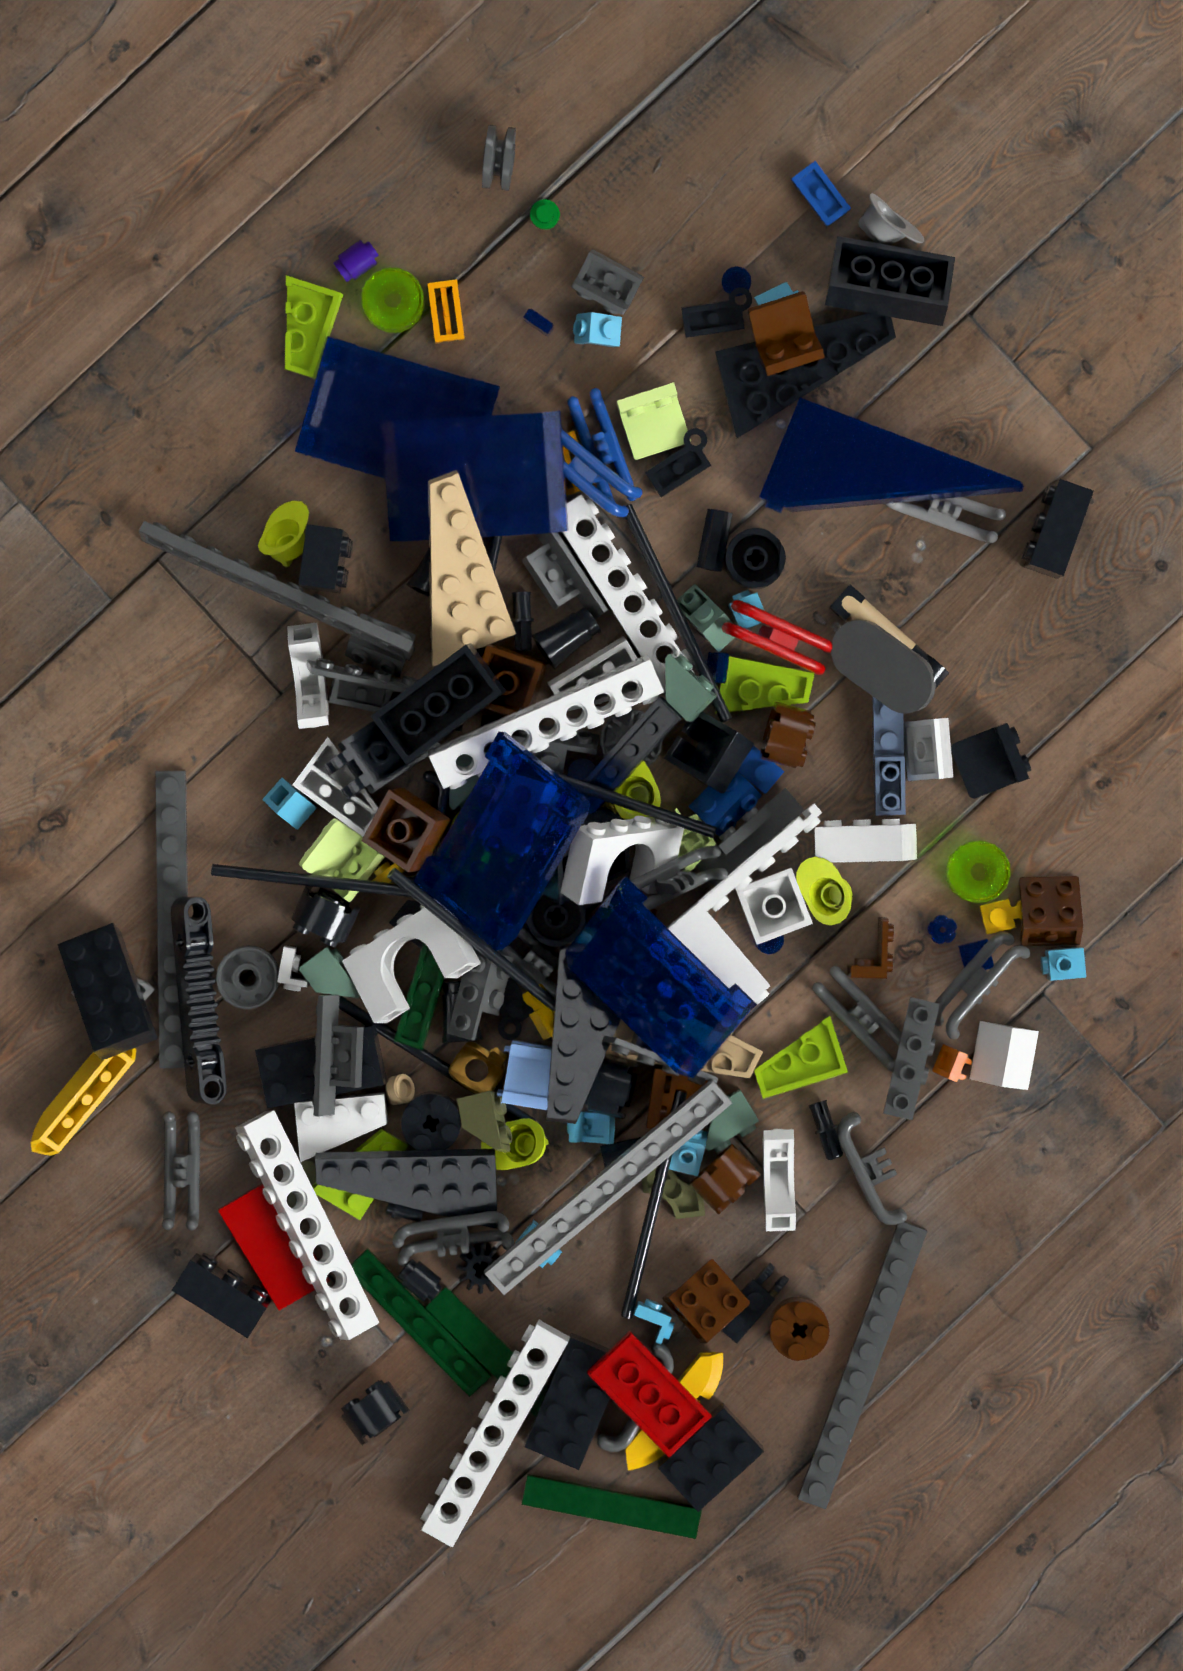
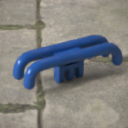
(603, 444)
(587, 469)

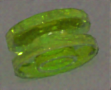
(389, 282)
(996, 871)

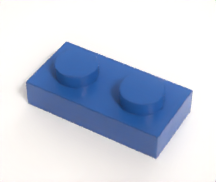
(820, 194)
(760, 772)

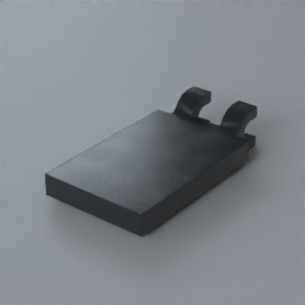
(370, 760)

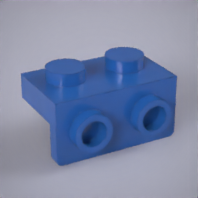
(726, 808)

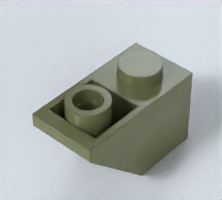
(484, 1118)

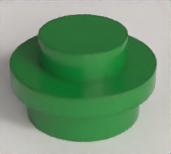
(545, 214)

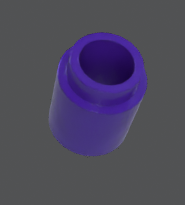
(356, 260)

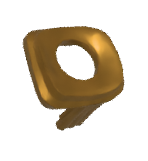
(493, 1060)

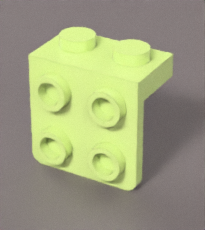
(341, 854)

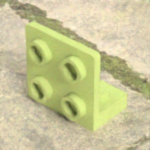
(653, 421)

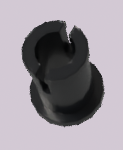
(404, 1212)

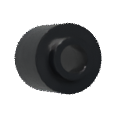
(420, 1280)

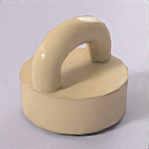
(399, 1089)

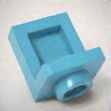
(597, 329)
(592, 1128)
(652, 1312)

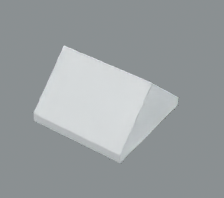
(928, 749)
(774, 906)
(1003, 1055)

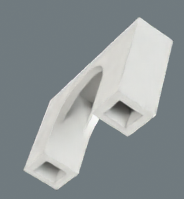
(599, 845)
(373, 964)

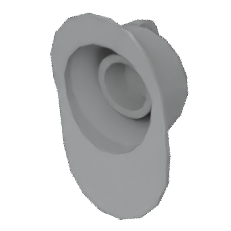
(885, 225)

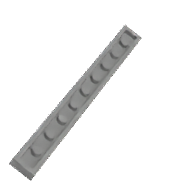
(607, 1186)

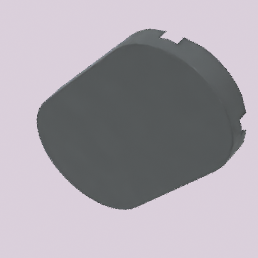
(883, 666)

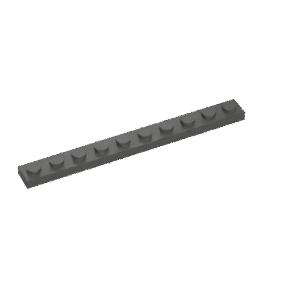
(287, 594)
(171, 884)
(862, 1364)

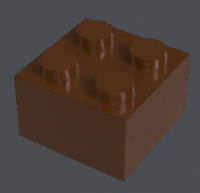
(518, 674)
(405, 829)

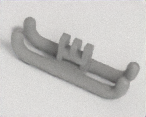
(946, 511)

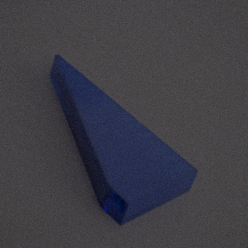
(845, 462)

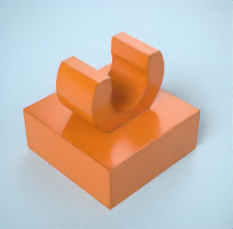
(950, 1063)

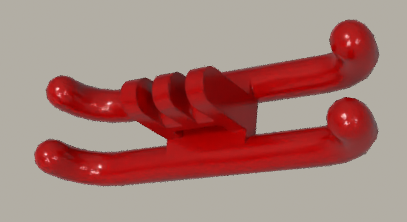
(779, 638)

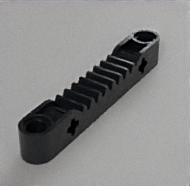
(197, 1000)

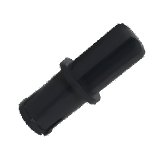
(522, 621)
(826, 1130)

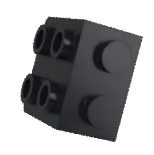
(990, 760)

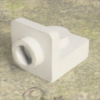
(290, 963)

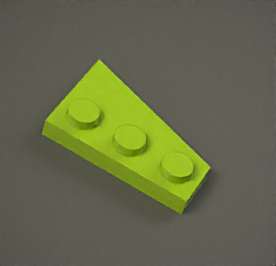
(310, 320)
(761, 684)
(804, 1062)
(353, 1203)

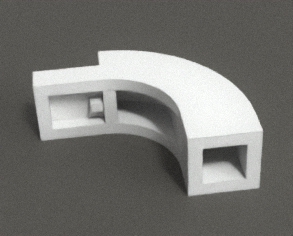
(310, 688)
(779, 1180)

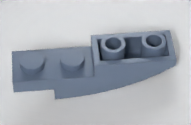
(888, 760)

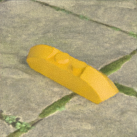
(78, 1101)
(699, 1379)

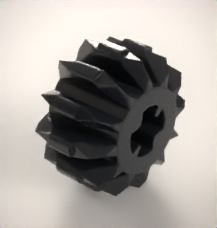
(471, 1268)

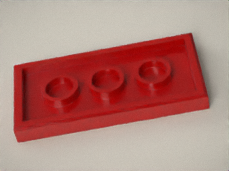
(266, 1246)
(649, 1394)

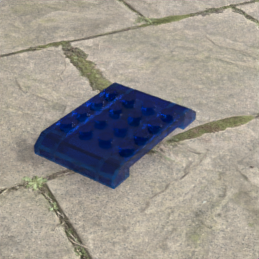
(364, 387)
(504, 462)
(504, 843)
(656, 982)

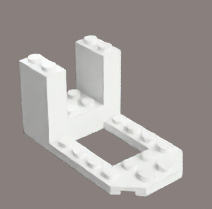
(709, 941)

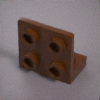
(785, 333)
(1051, 911)
(865, 966)
(663, 1093)
(707, 1301)

